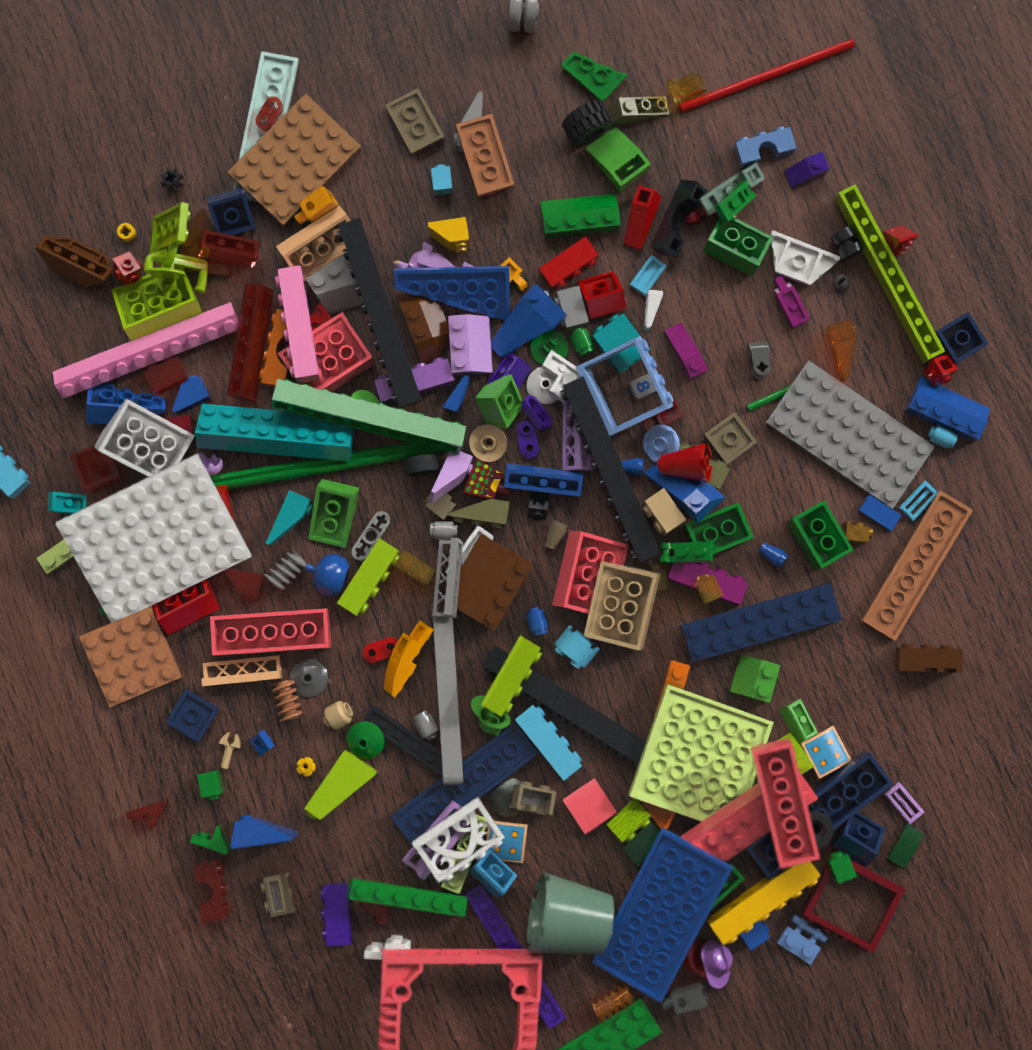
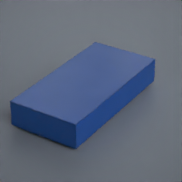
(879, 513)

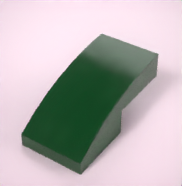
(905, 846)

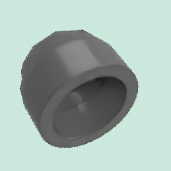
(844, 284)

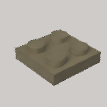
(730, 438)

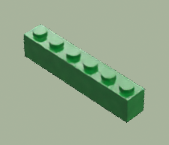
(406, 897)

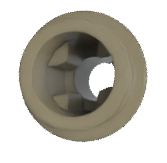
(555, 534)

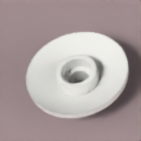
(535, 386)

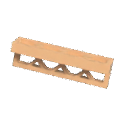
(248, 677)

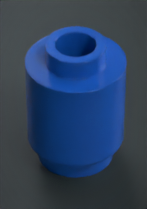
(536, 621)

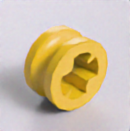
(131, 236)

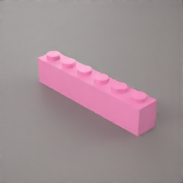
(298, 324)

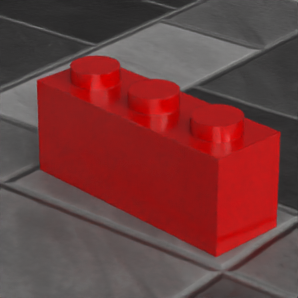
(569, 264)

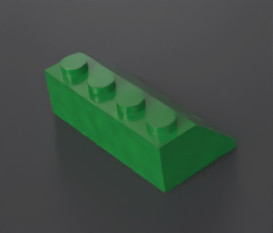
(580, 216)

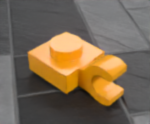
(514, 274)

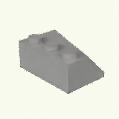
(335, 286)

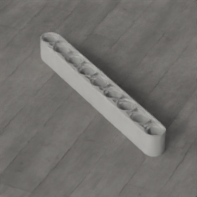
(448, 701)

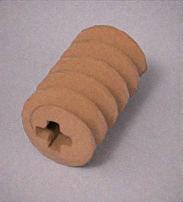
(286, 700)

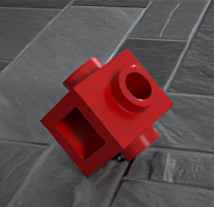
(127, 268)
(940, 370)

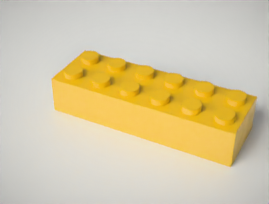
(760, 900)

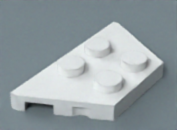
(799, 260)

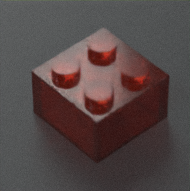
(95, 469)

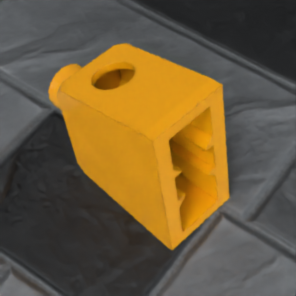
(316, 205)

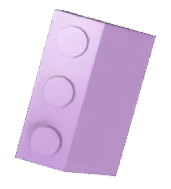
(470, 345)

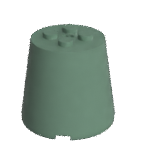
(568, 918)

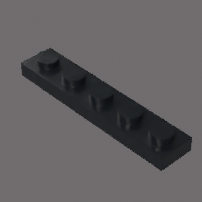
(406, 739)

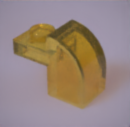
(686, 87)

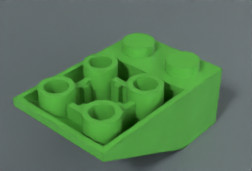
(619, 158)

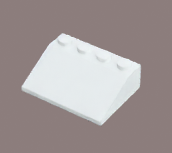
(143, 439)

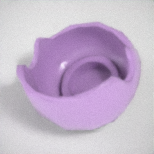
(213, 465)

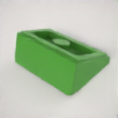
(798, 721)

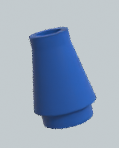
(634, 466)
(774, 555)

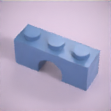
(779, 141)

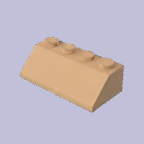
(315, 244)

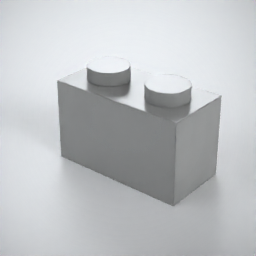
(572, 303)

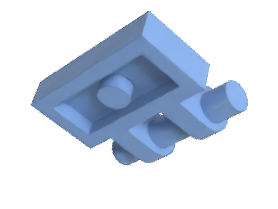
(798, 944)

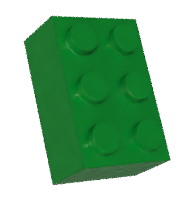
(723, 528)

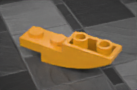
(400, 663)

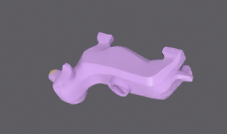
(426, 259)

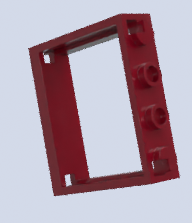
(844, 935)

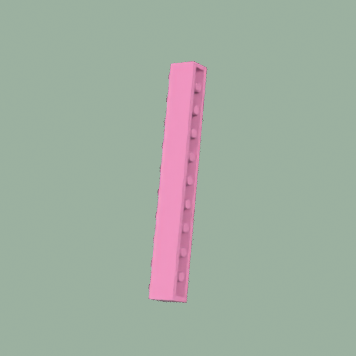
(146, 350)

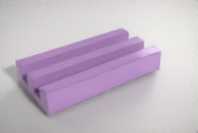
(893, 790)

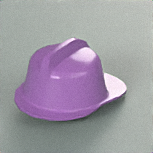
(717, 962)

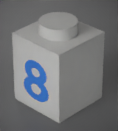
(642, 387)

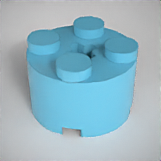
(575, 647)

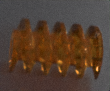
(612, 1002)

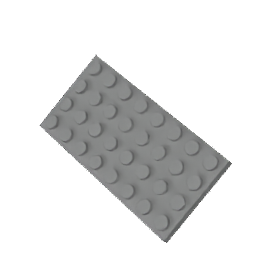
(849, 434)

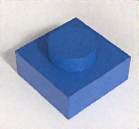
(262, 742)

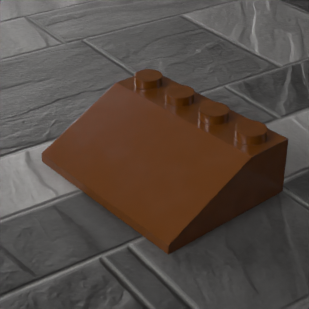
(490, 581)

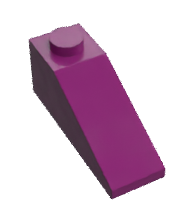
(686, 352)

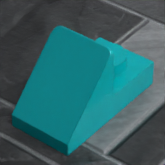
(66, 502)

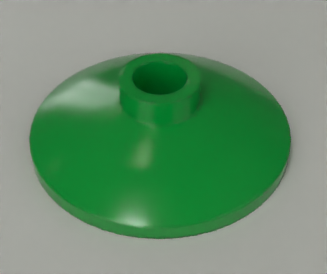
(370, 734)

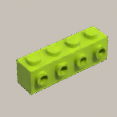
(368, 577)

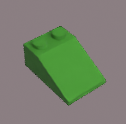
(333, 512)

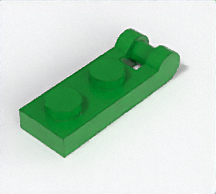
(734, 201)
(687, 552)

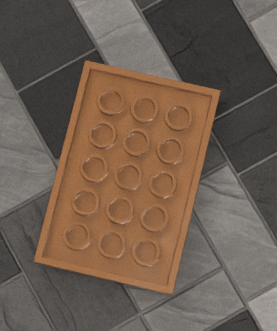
(294, 159)

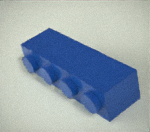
(543, 479)

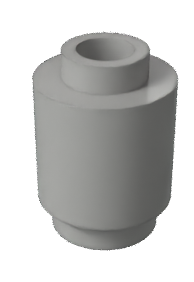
(443, 530)
(426, 725)

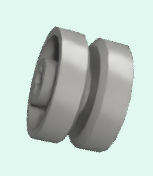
(524, 11)

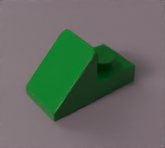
(217, 842)

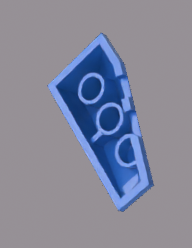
(105, 401)
(692, 496)

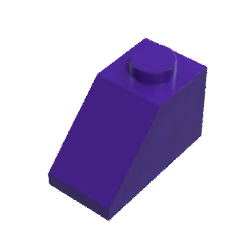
(807, 170)

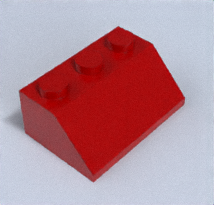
(186, 607)

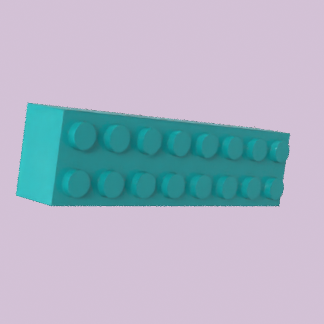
(272, 433)

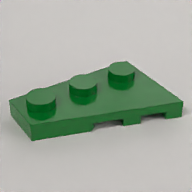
(594, 77)

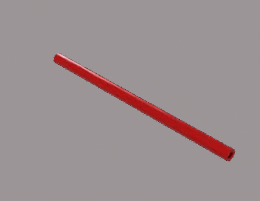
(766, 75)

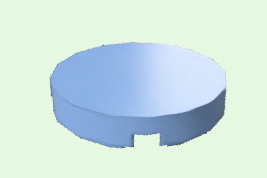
(660, 441)

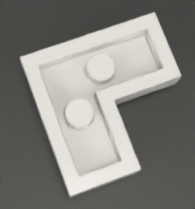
(562, 370)

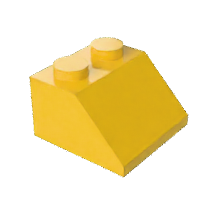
(451, 234)

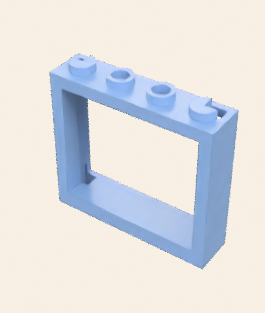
(650, 364)

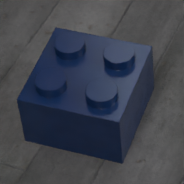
(231, 212)
(961, 338)

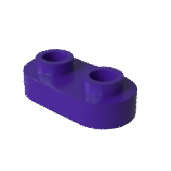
(536, 412)
(527, 439)

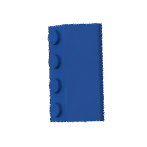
(948, 409)

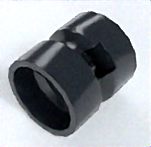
(847, 243)

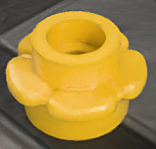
(306, 761)

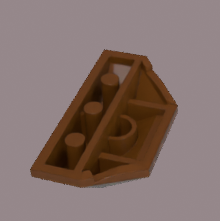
(74, 260)
(425, 325)

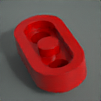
(380, 648)

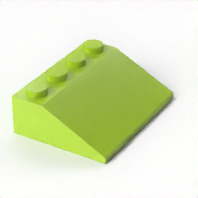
(155, 304)

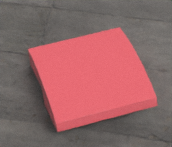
(590, 806)

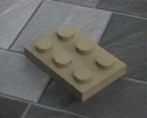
(414, 121)

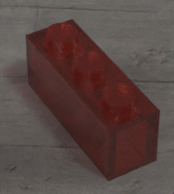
(228, 248)

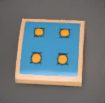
(826, 752)
(513, 842)

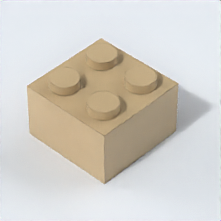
(662, 512)

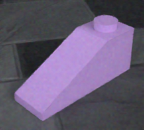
(451, 474)

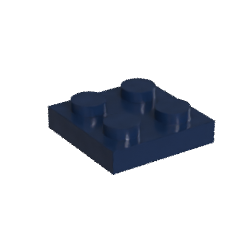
(192, 715)

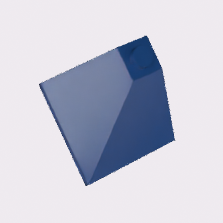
(256, 831)

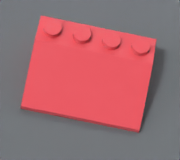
(338, 354)
(581, 568)

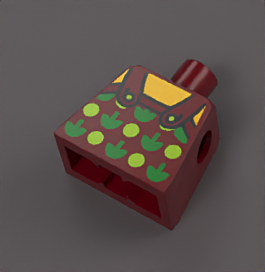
(485, 482)

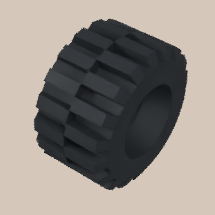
(587, 123)

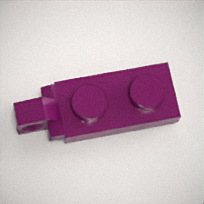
(790, 303)

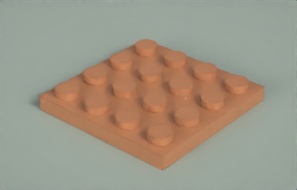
(130, 656)

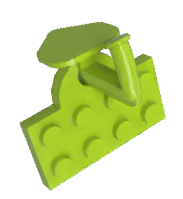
(167, 233)

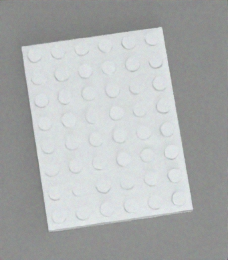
(154, 538)

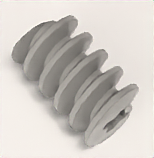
(286, 570)

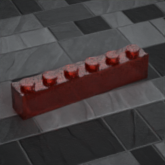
(250, 342)

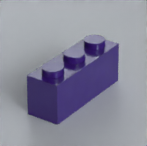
(336, 914)

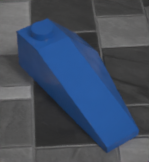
(528, 320)

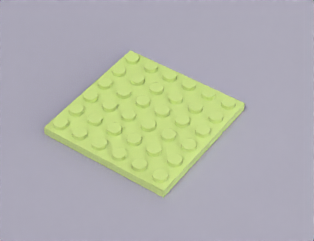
(697, 754)

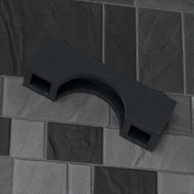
(685, 199)

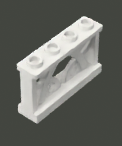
(430, 838)

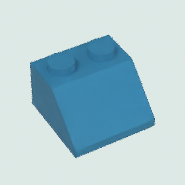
(493, 874)

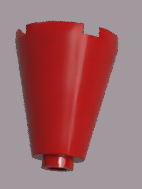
(687, 463)

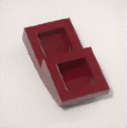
(665, 417)

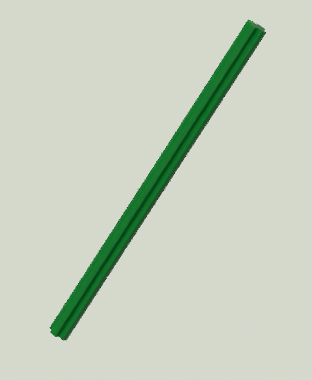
(319, 466)

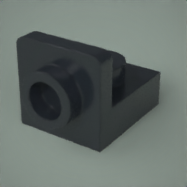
(538, 505)

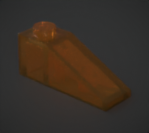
(842, 343)

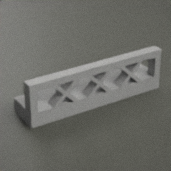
(452, 578)

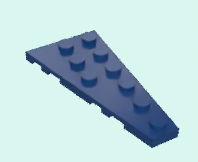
(467, 288)

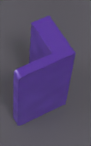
(512, 366)

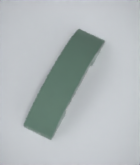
(712, 198)

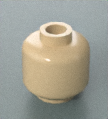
(337, 715)

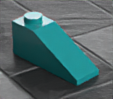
(291, 514)

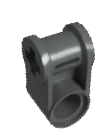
(759, 356)

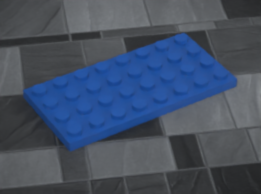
(662, 914)

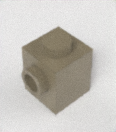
(441, 506)

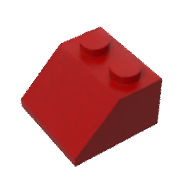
(602, 295)

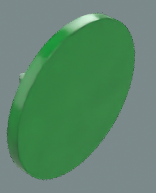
(546, 342)

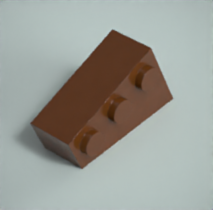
(929, 659)

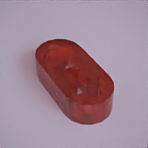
(265, 111)

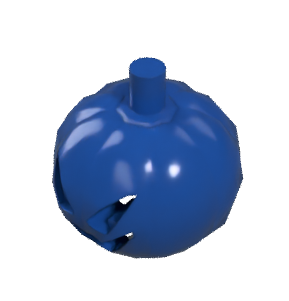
(330, 574)

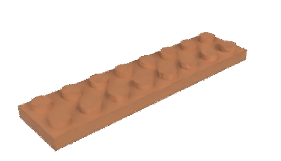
(916, 565)

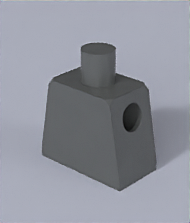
(694, 996)

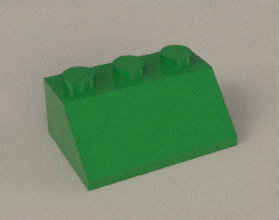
(738, 245)
(819, 536)

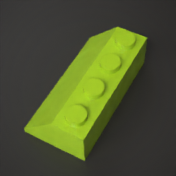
(511, 675)

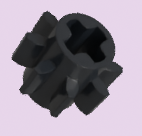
(171, 174)

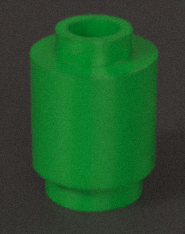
(581, 341)

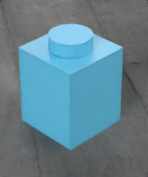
(441, 180)

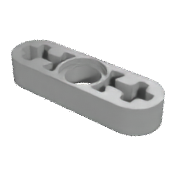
(363, 536)

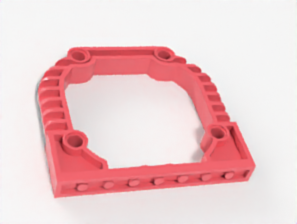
(402, 966)

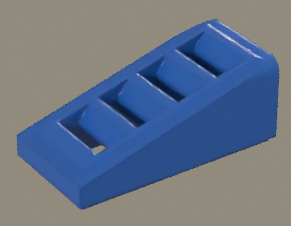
(455, 400)

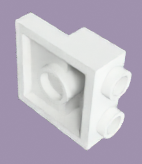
(395, 942)

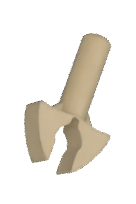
(228, 749)

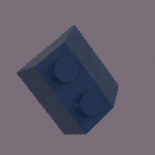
(859, 839)

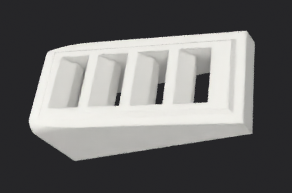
(652, 303)

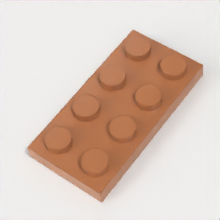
(485, 155)

